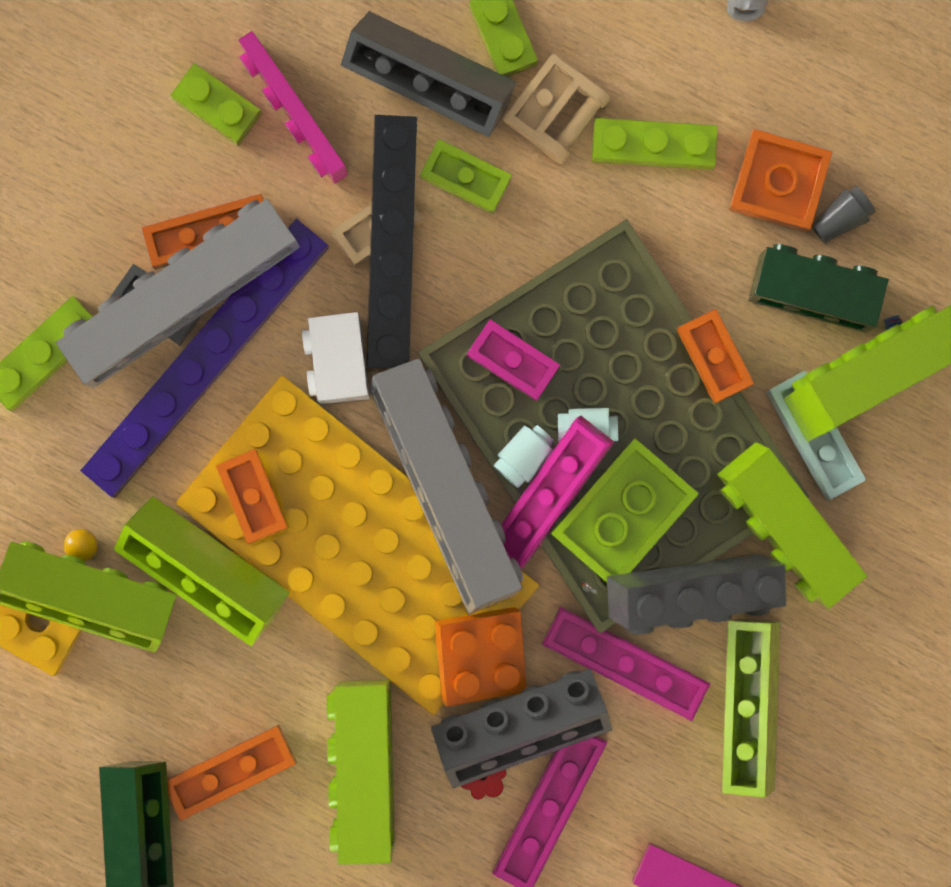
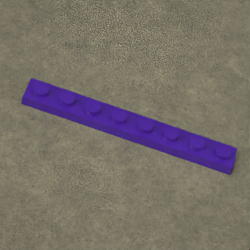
(200, 366)

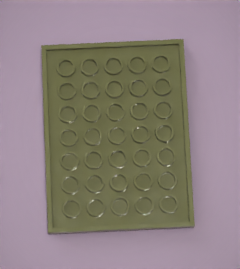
(618, 348)

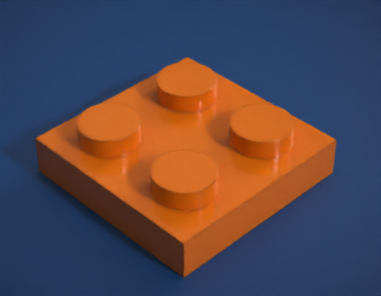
(780, 180)
(480, 656)

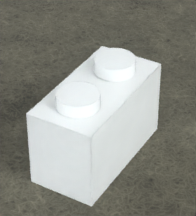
(337, 358)

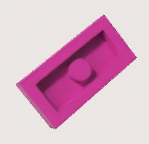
(513, 360)

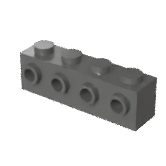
(428, 73)
(696, 592)
(521, 727)

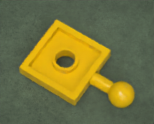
(52, 646)

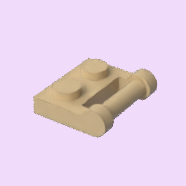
(546, 99)

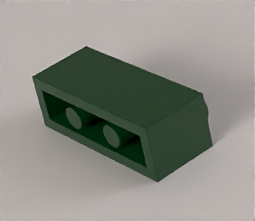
(818, 288)
(136, 824)

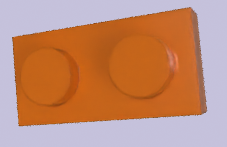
(715, 356)
(252, 496)

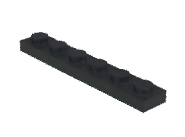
(391, 240)

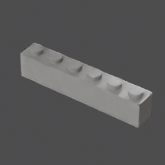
(177, 293)
(445, 486)

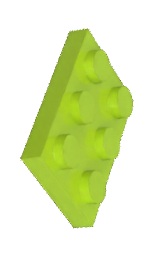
(624, 512)

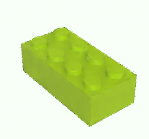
(871, 372)
(363, 772)

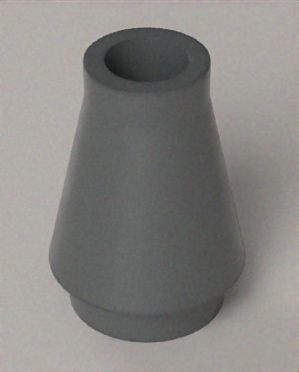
(843, 215)

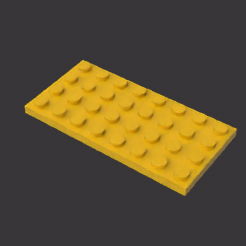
(354, 538)

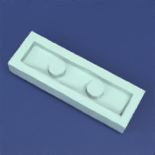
(824, 456)

